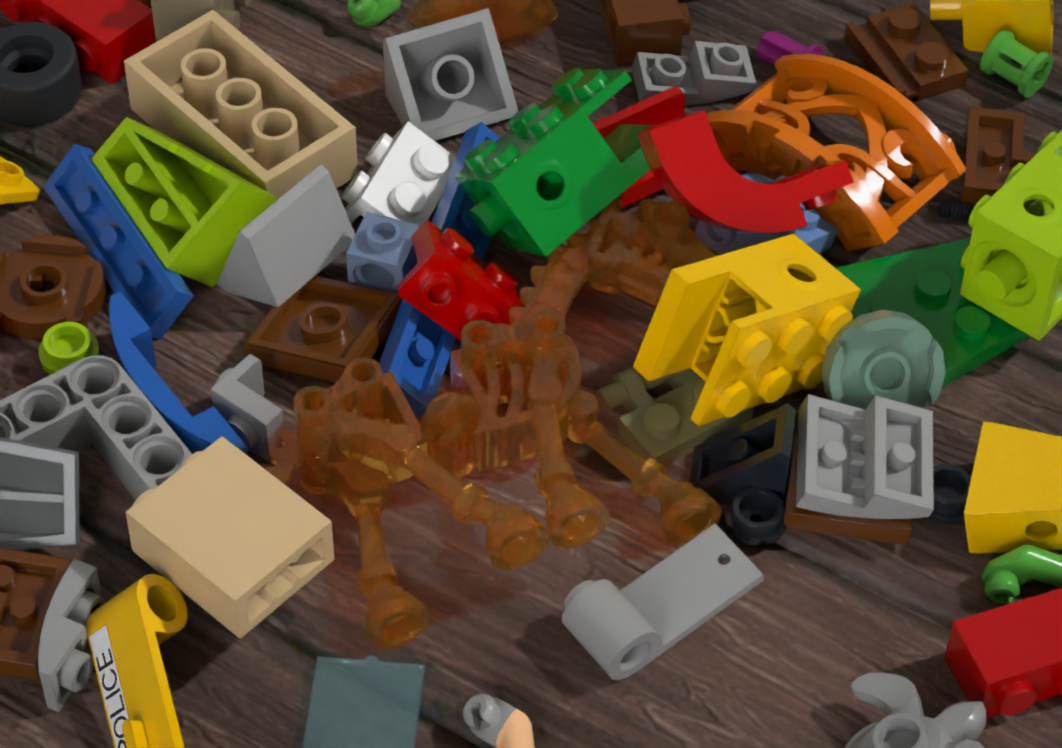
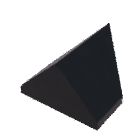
(746, 457)

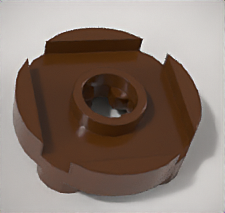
(53, 258)

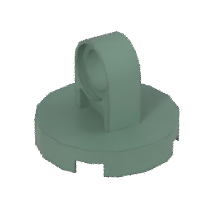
(883, 357)

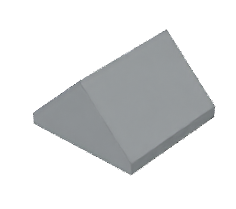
(448, 76)
(289, 242)

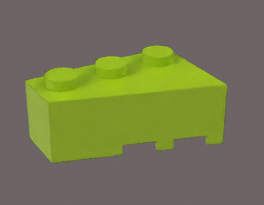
(179, 198)

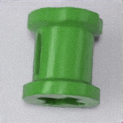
(998, 59)

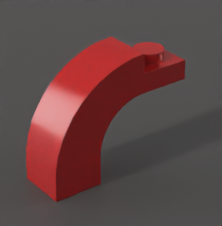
(697, 176)

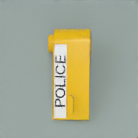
(129, 664)

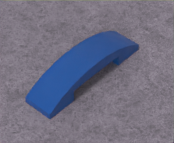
(136, 356)

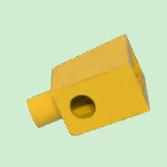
(983, 19)
(1015, 491)

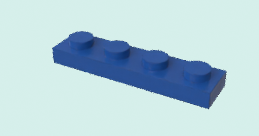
(116, 241)

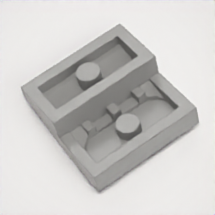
(865, 460)

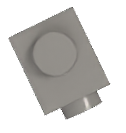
(241, 402)

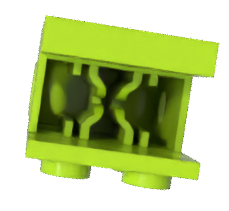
(1017, 245)

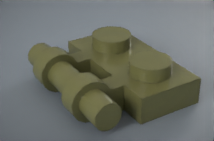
(662, 425)

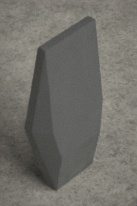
(38, 496)

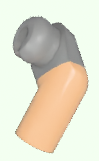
(498, 722)

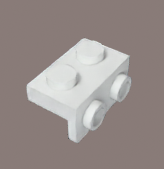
(403, 179)

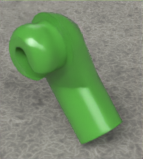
(372, 12)

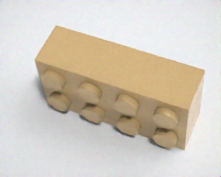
(238, 107)

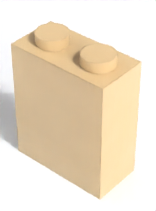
(230, 536)

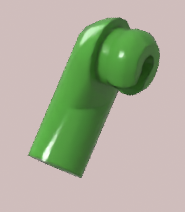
(1017, 567)

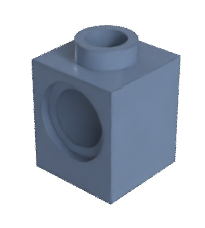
(381, 252)

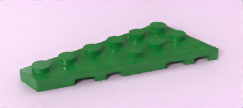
(928, 289)

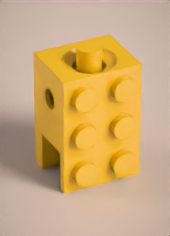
(748, 324)

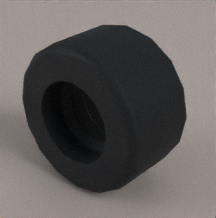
(37, 74)

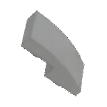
(706, 76)
(64, 645)

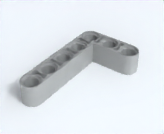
(98, 407)

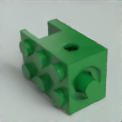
(553, 165)

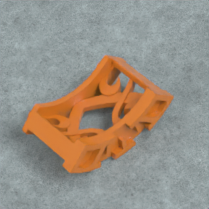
(772, 138)

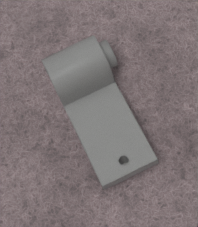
(661, 606)

